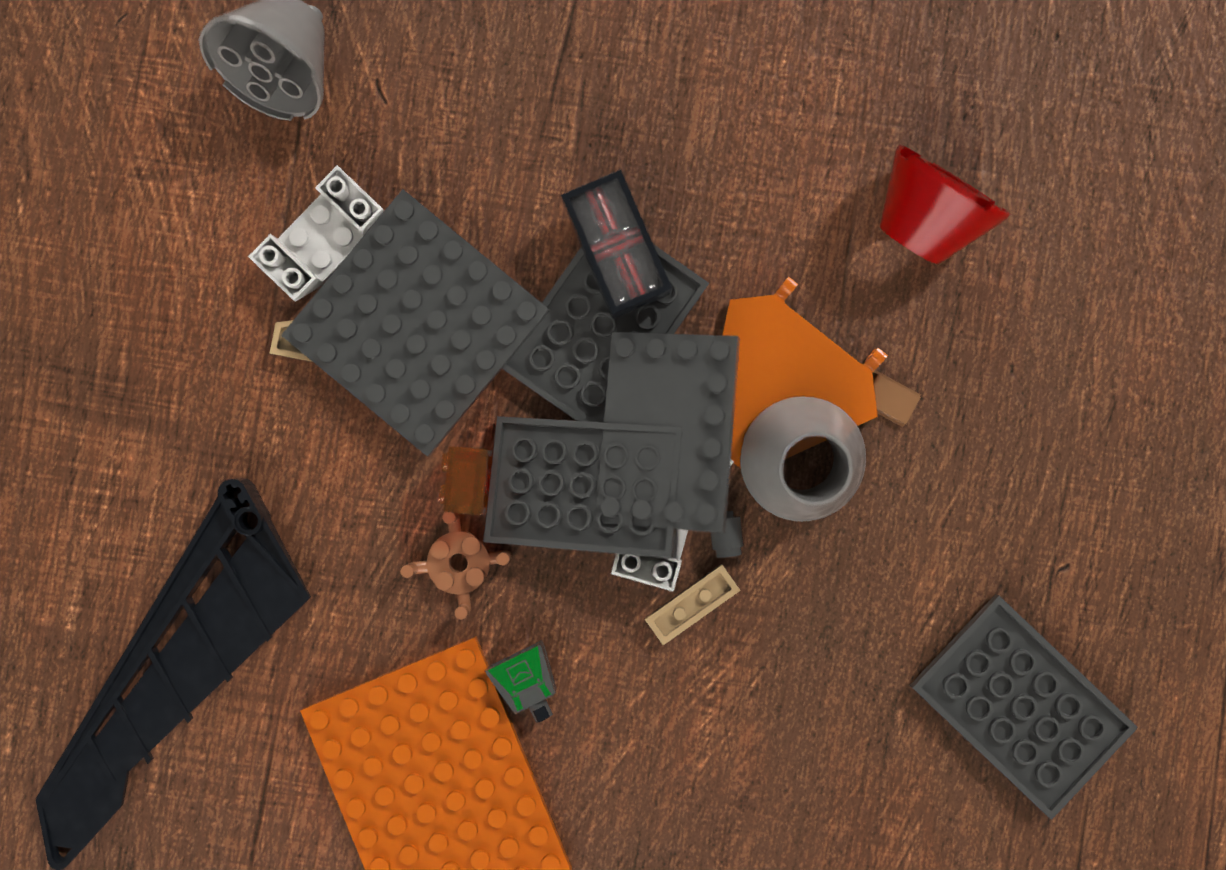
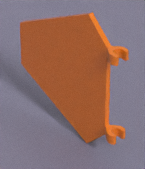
(791, 358)

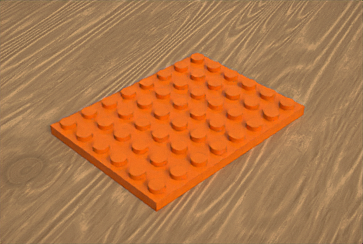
(434, 770)

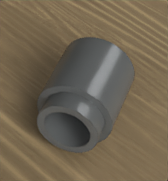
(730, 542)

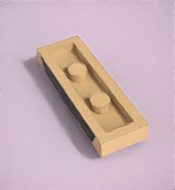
(692, 604)

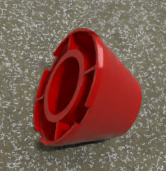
(934, 209)

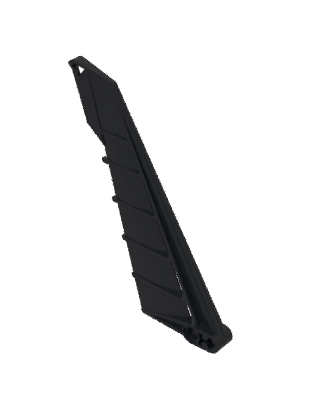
(229, 622)

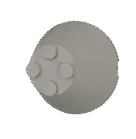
(270, 56)

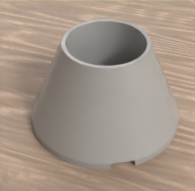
(776, 432)

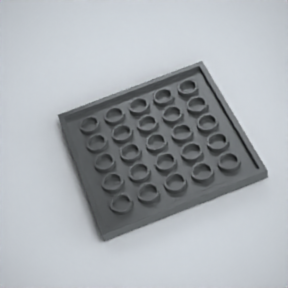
(415, 323)

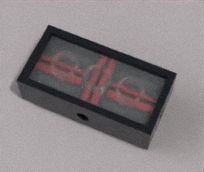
(616, 244)

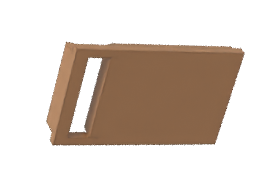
(894, 399)

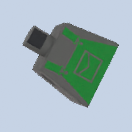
(525, 680)

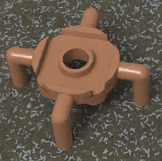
(440, 569)

